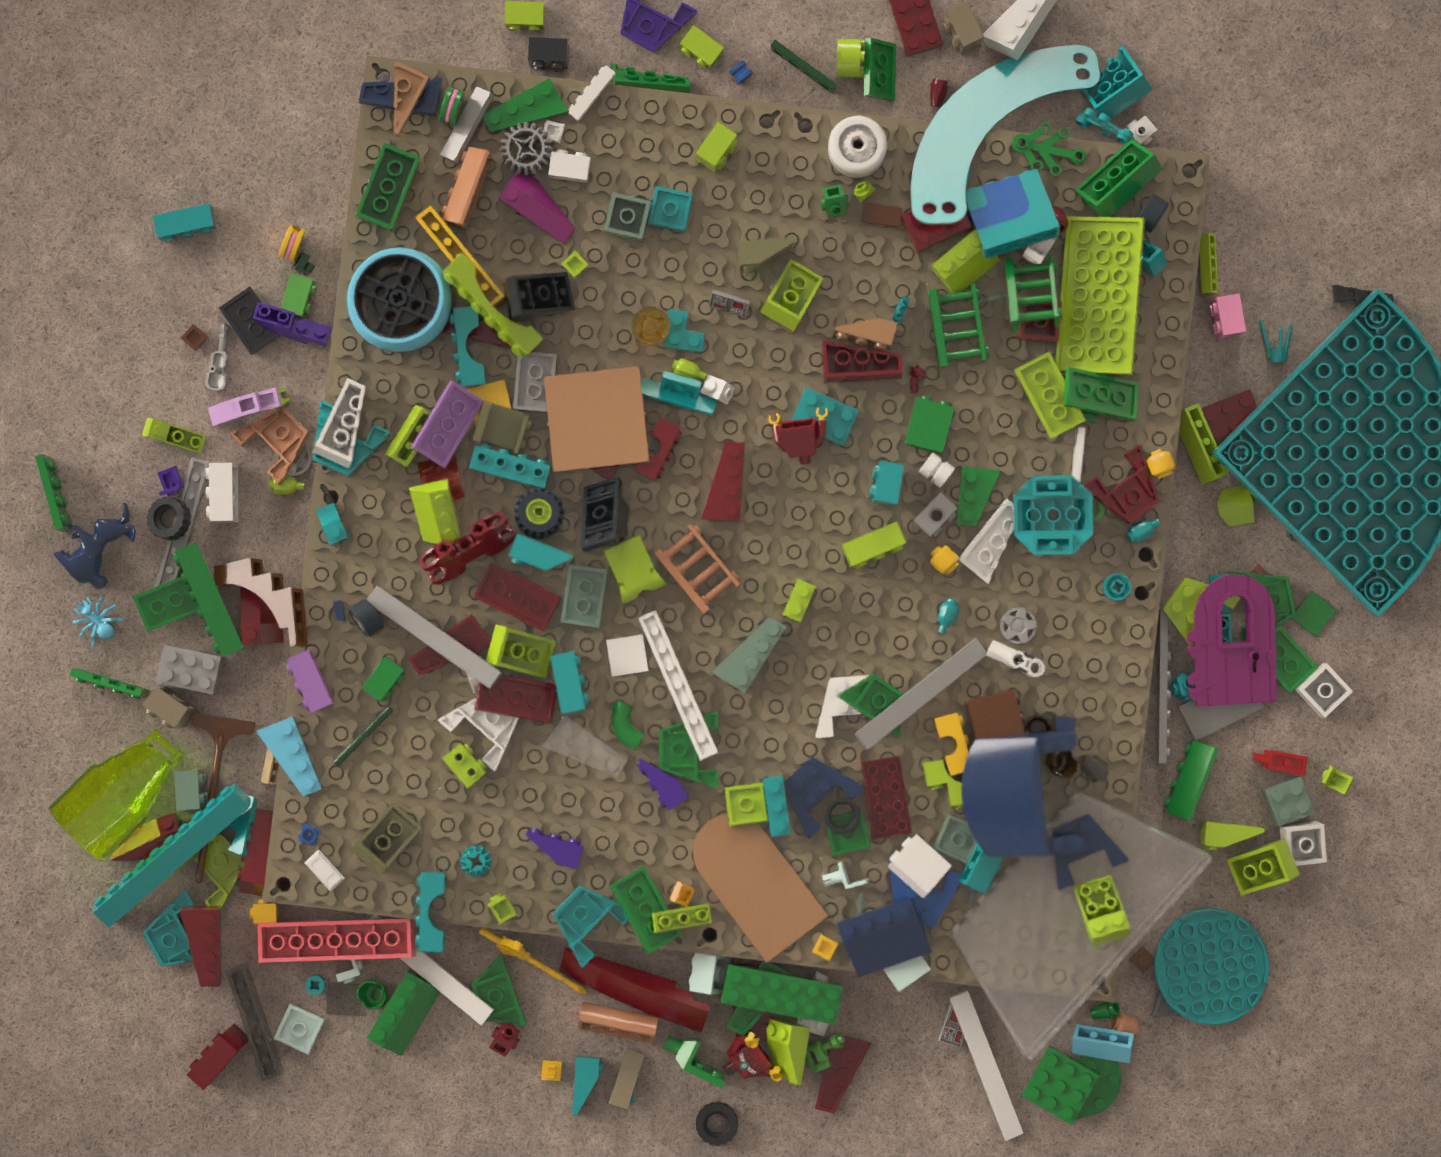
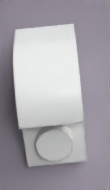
(1037, 252)

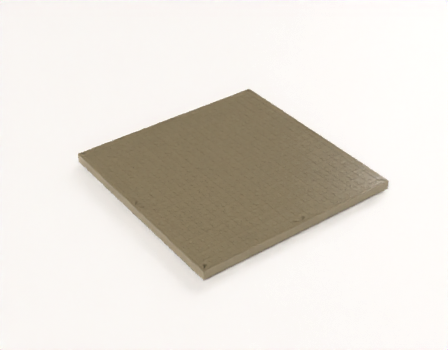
(788, 528)

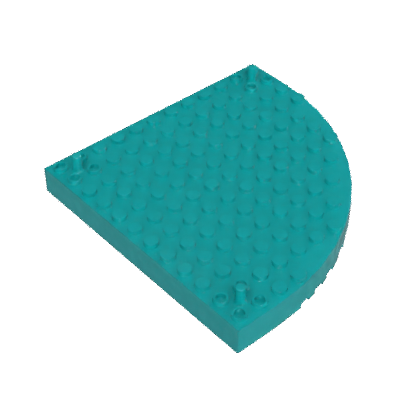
(1353, 453)

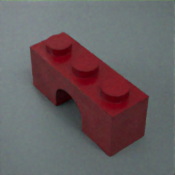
(668, 435)

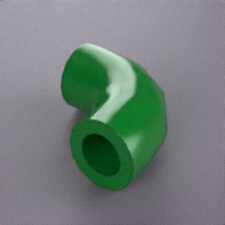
(622, 726)

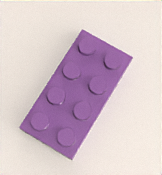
(447, 424)

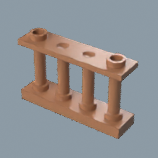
(691, 586)

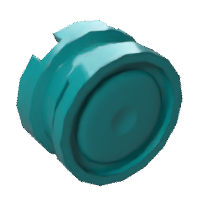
(1116, 587)

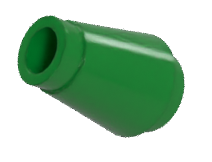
(1105, 1010)

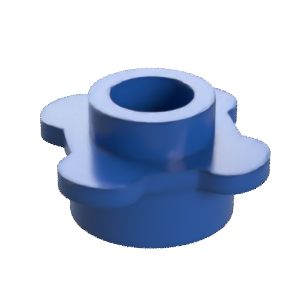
(304, 834)

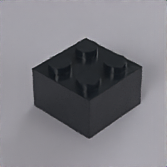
(548, 53)

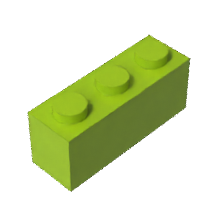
(400, 448)

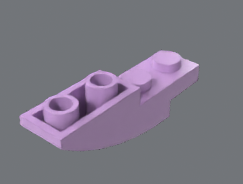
(244, 406)

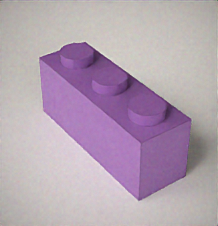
(309, 681)

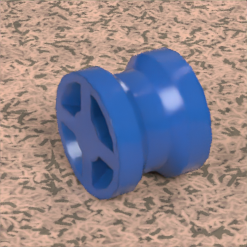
(741, 72)

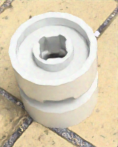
(936, 470)

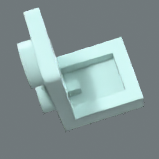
(348, 976)

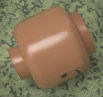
(1125, 1024)

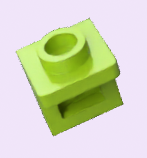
(1337, 780)
(501, 907)

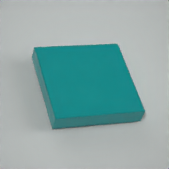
(670, 209)

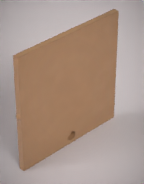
(596, 419)

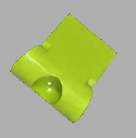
(633, 569)

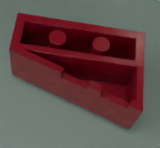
(217, 1056)

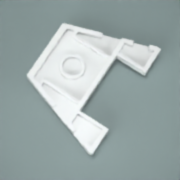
(834, 706)
(493, 726)

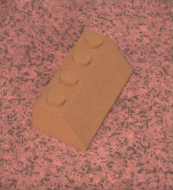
(467, 187)

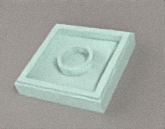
(299, 1029)

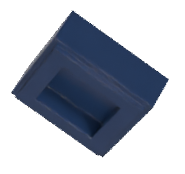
(339, 610)

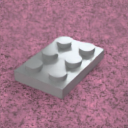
(529, 381)

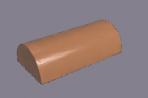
(617, 1022)

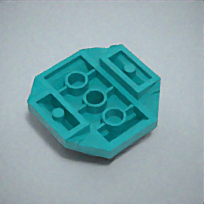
(1050, 535)

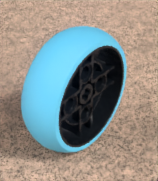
(385, 332)

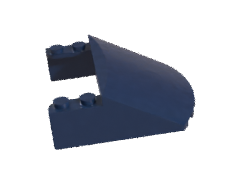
(1006, 798)

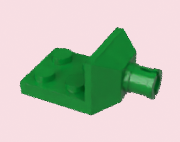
(684, 1054)

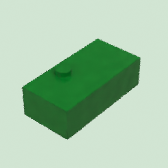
(387, 187)

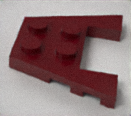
(1131, 496)

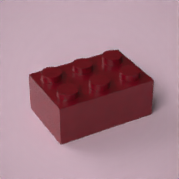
(928, 235)

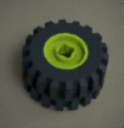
(538, 513)

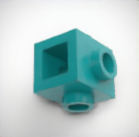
(1180, 687)

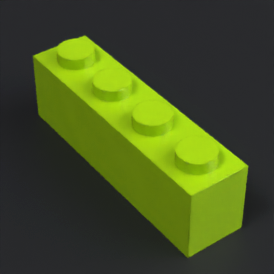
(1200, 444)

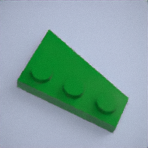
(973, 493)

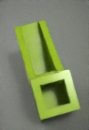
(936, 776)

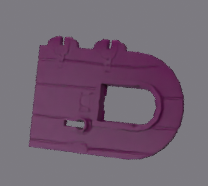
(1223, 668)

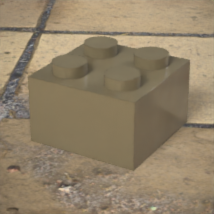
(963, 28)

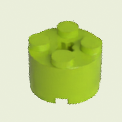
(850, 58)

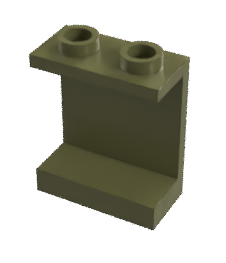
(502, 426)

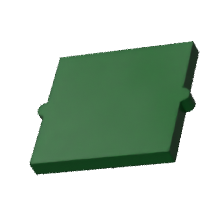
(1313, 613)

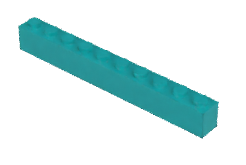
(171, 855)

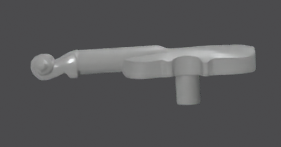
(217, 377)

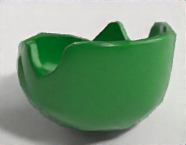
(372, 994)

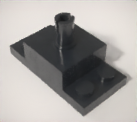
(603, 515)

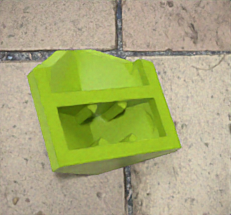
(1236, 506)

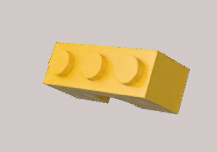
(952, 726)

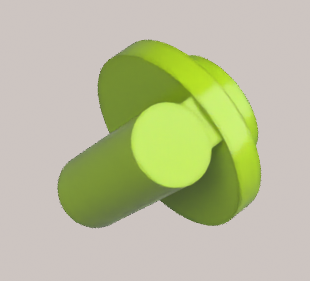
(863, 191)

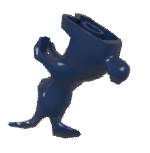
(87, 558)

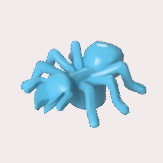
(98, 622)

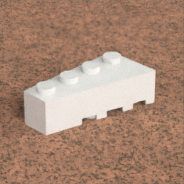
(1017, 27)
(340, 430)

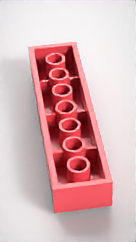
(326, 940)

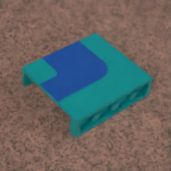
(1012, 213)

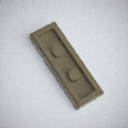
(626, 1079)

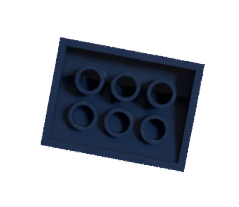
(884, 936)

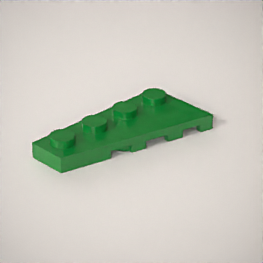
(532, 105)

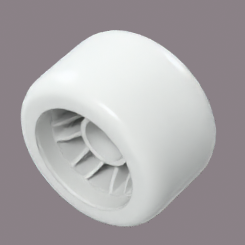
(852, 161)

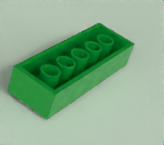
(781, 993)

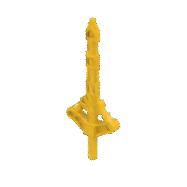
(515, 948)

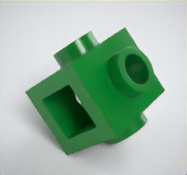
(834, 201)

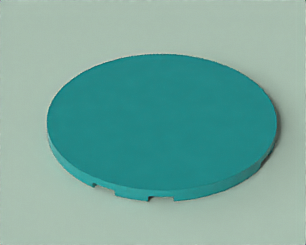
(1211, 966)

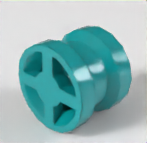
(318, 983)

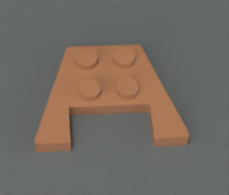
(281, 433)

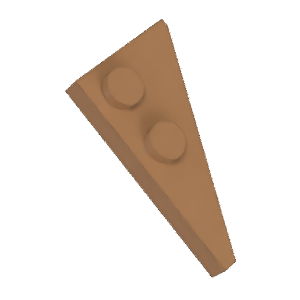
(408, 89)

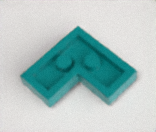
(680, 338)

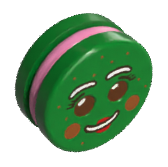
(452, 106)

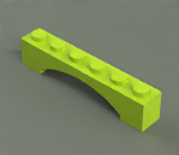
(462, 276)

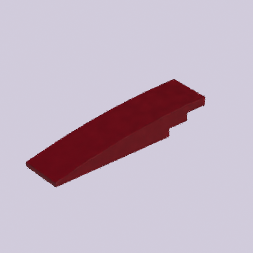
(638, 989)

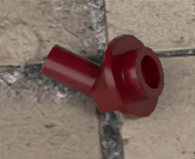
(917, 373)

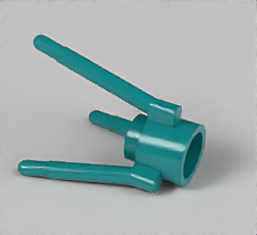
(1279, 353)

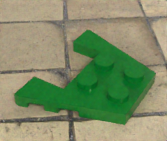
(1280, 593)
(679, 755)

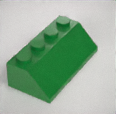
(1119, 179)
(1190, 780)
(404, 1013)

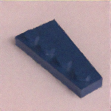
(382, 95)

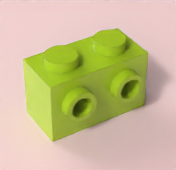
(462, 767)

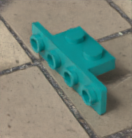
(679, 392)

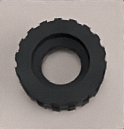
(156, 511)
(716, 1138)

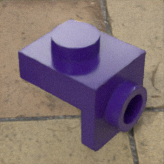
(170, 481)

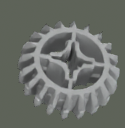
(531, 141)

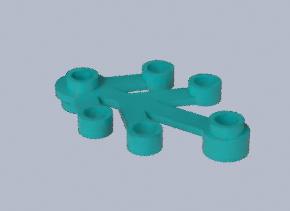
(1088, 118)

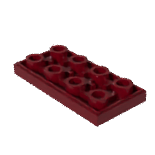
(886, 797)

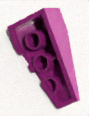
(532, 201)

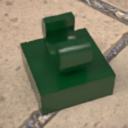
(302, 263)

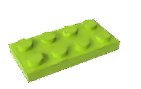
(1046, 393)

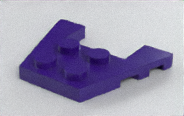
(651, 27)

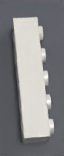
(591, 93)

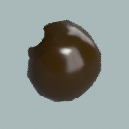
(1038, 724)
(1063, 764)

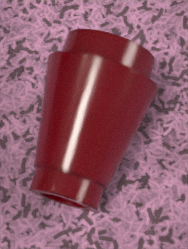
(938, 90)

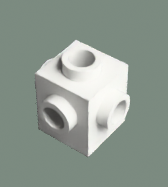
(1146, 127)

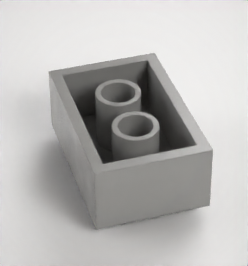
(190, 669)

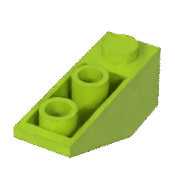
(173, 435)

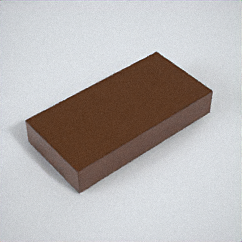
(881, 214)

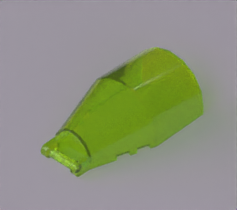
(115, 796)

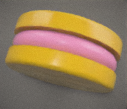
(292, 243)

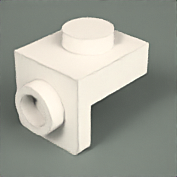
(717, 389)

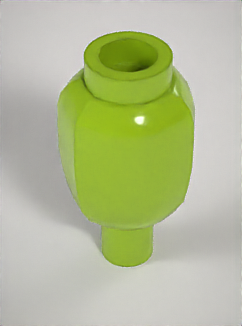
(687, 369)
(287, 487)

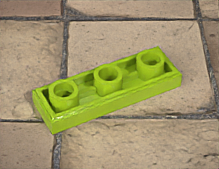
(671, 920)

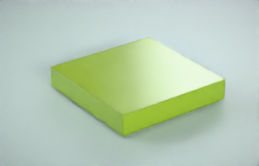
(746, 804)

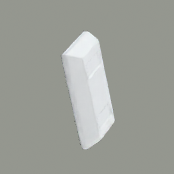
(324, 870)

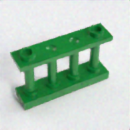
(1017, 302)
(941, 337)

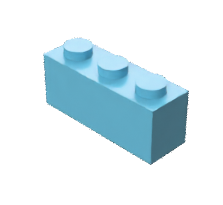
(1102, 1043)

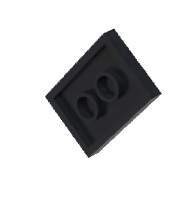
(239, 314)

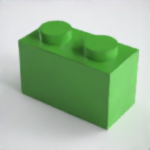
(298, 295)

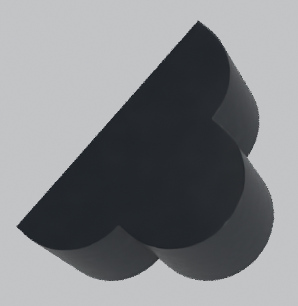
(537, 295)

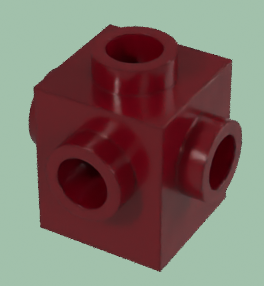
(504, 1038)

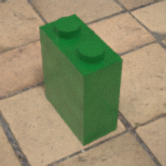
(929, 425)

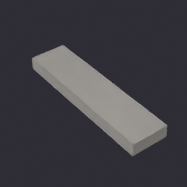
(467, 124)

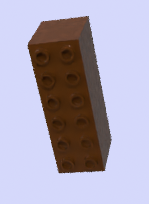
(996, 715)

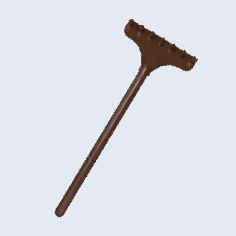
(222, 731)

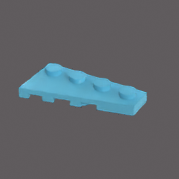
(290, 751)

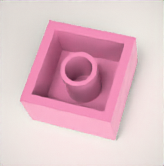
(1227, 316)

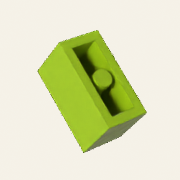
(524, 15)
(701, 48)
(798, 600)

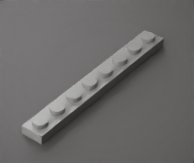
(1163, 694)

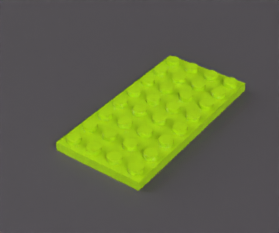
(1100, 294)

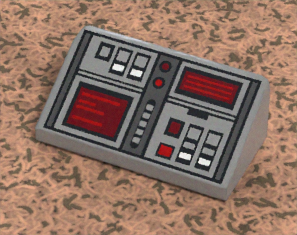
(729, 303)
(951, 1030)

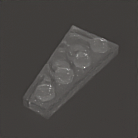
(579, 744)

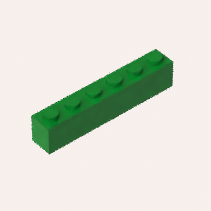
(208, 599)

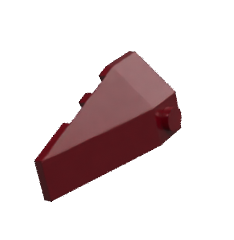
(257, 620)

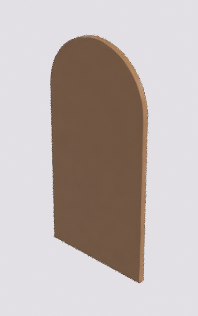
(755, 884)

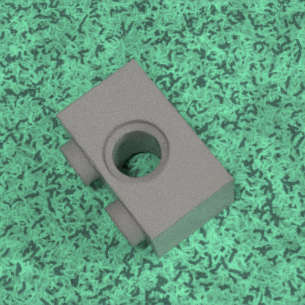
(940, 504)

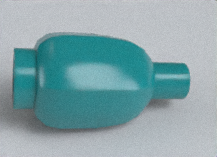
(1142, 530)
(948, 614)

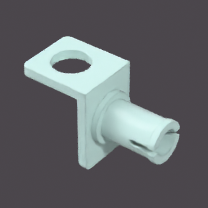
(841, 876)

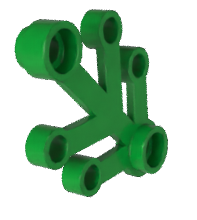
(1046, 148)

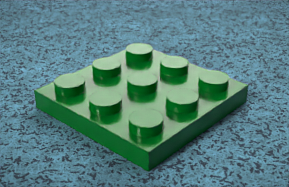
(1060, 1085)

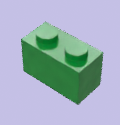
(384, 679)

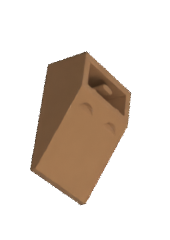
(872, 332)

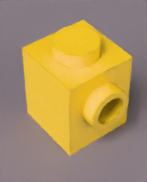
(264, 912)

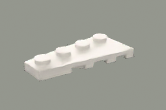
(987, 546)

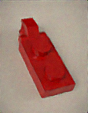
(1282, 761)

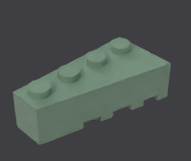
(745, 662)

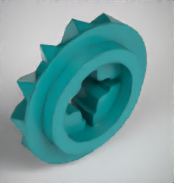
(900, 309)
(472, 852)

